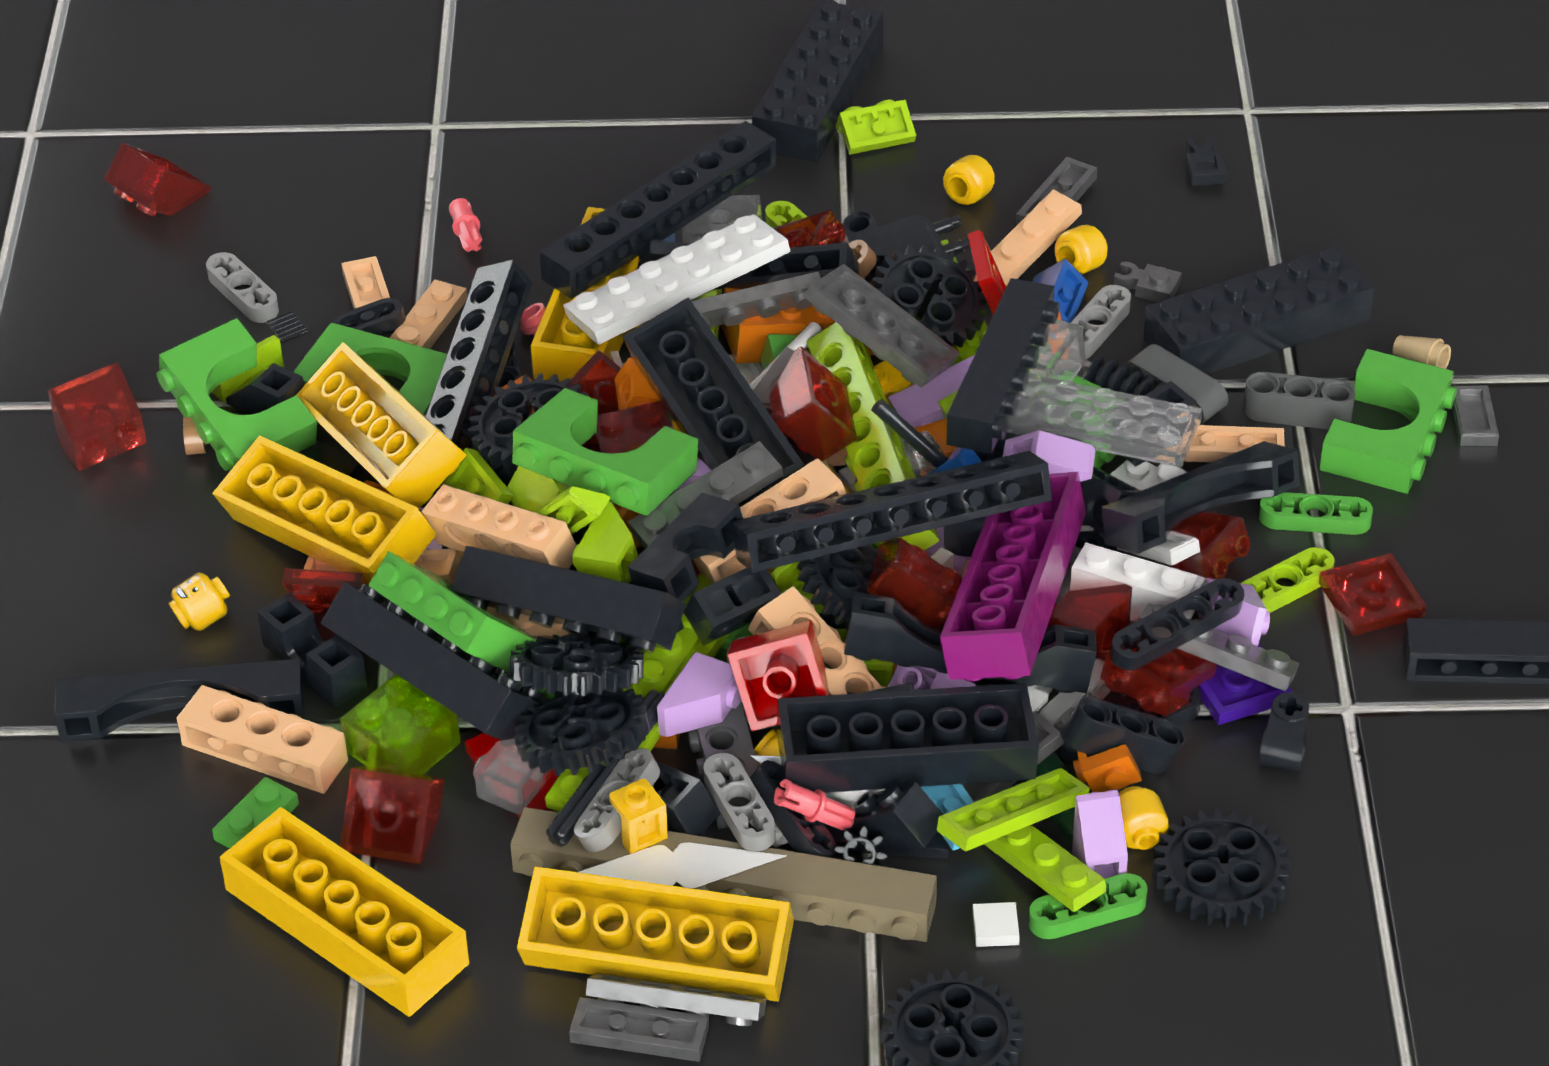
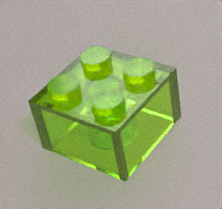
(400, 729)

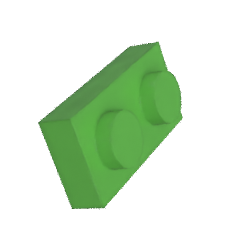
(254, 809)

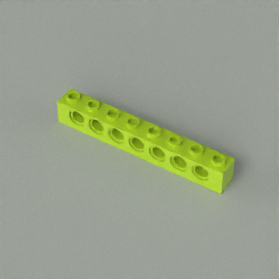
(879, 452)

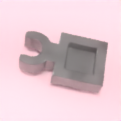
(1151, 284)

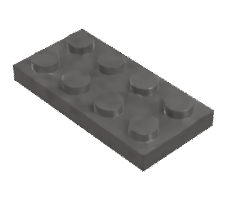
(881, 325)

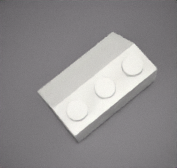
(1149, 580)

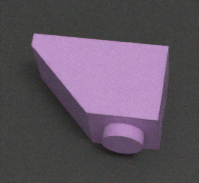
(698, 696)

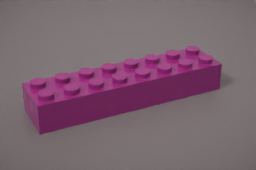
(1013, 586)

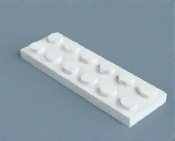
(669, 280)

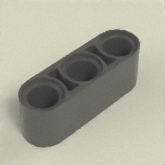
(1167, 367)
(1297, 400)

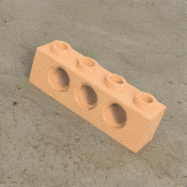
(804, 486)
(490, 525)
(790, 608)
(262, 739)

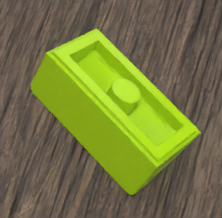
(575, 507)

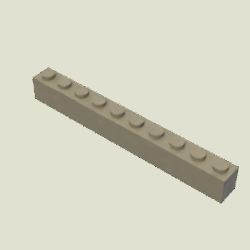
(816, 886)

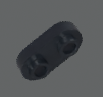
(376, 317)

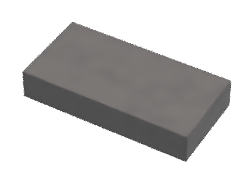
(1475, 416)

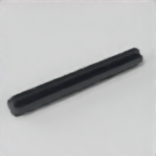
(562, 827)

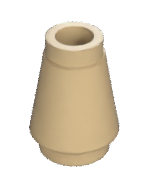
(1423, 350)

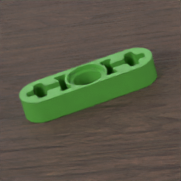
(1341, 524)
(1077, 921)

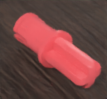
(465, 224)
(814, 805)

